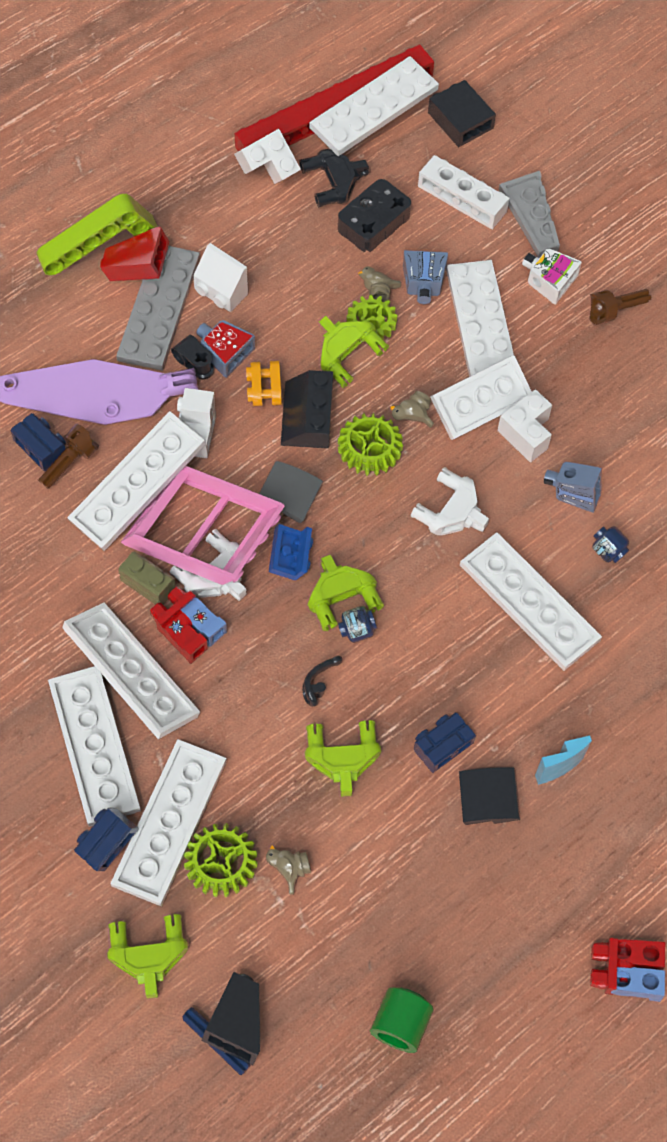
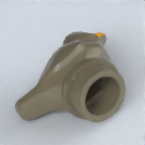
(378, 283)
(414, 409)
(289, 865)

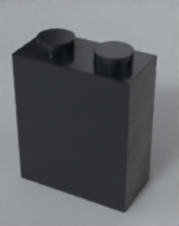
(461, 113)

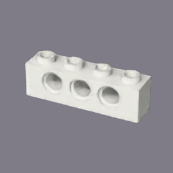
(463, 192)

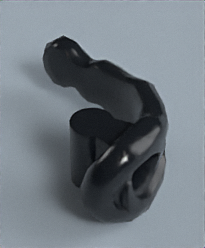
(317, 690)

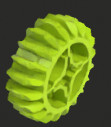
(378, 454)
(211, 866)

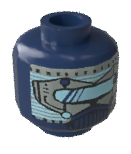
(610, 544)
(357, 624)

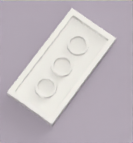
(481, 397)

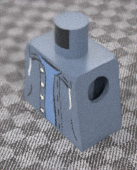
(424, 273)
(577, 484)

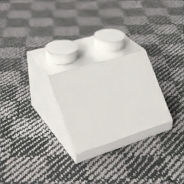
(221, 278)

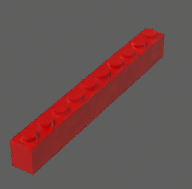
(296, 119)

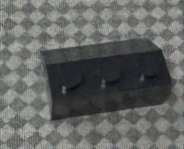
(307, 410)

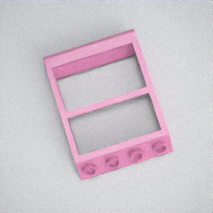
(269, 516)

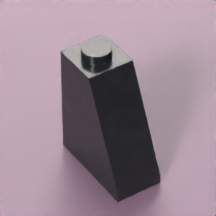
(236, 1020)

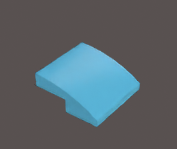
(556, 765)

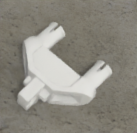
(458, 512)
(203, 587)

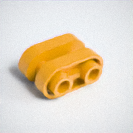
(256, 393)

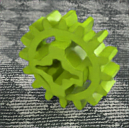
(374, 312)

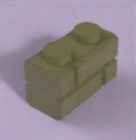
(146, 578)

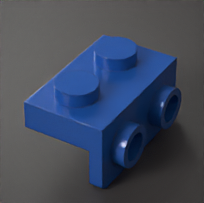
(290, 552)

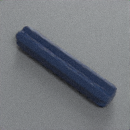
(199, 1025)

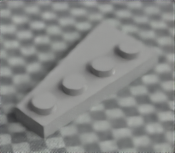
(531, 211)

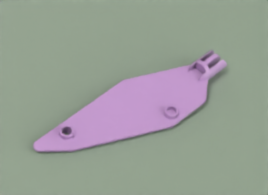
(95, 390)

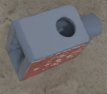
(227, 345)

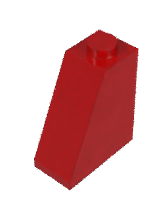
(136, 257)

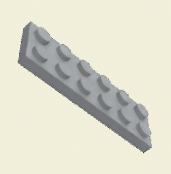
(158, 311)

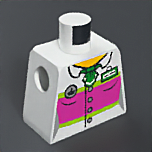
(552, 273)

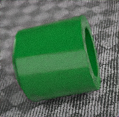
(402, 1019)

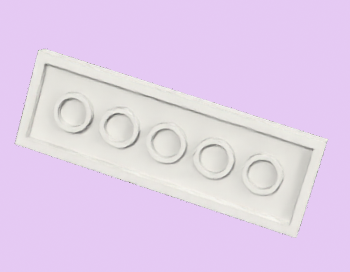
(373, 106)
(479, 314)
(136, 480)
(530, 601)
(131, 670)
(93, 743)
(168, 822)

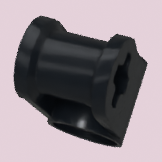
(194, 355)

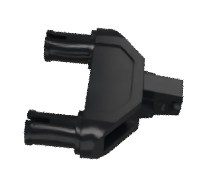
(339, 172)

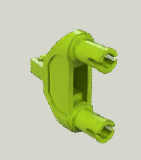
(342, 340)
(340, 584)
(343, 762)
(148, 962)

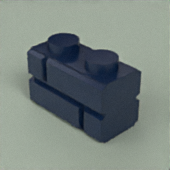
(38, 441)
(444, 741)
(105, 838)

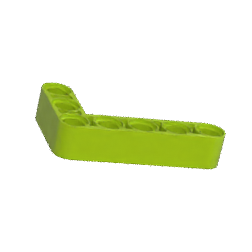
(94, 230)

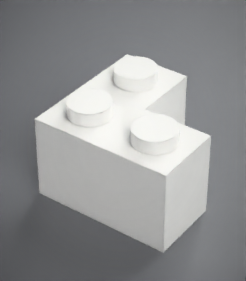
(271, 152)
(199, 414)
(524, 427)

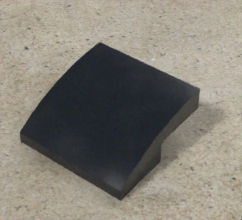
(489, 795)

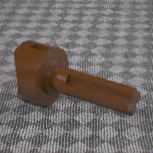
(606, 306)
(78, 445)

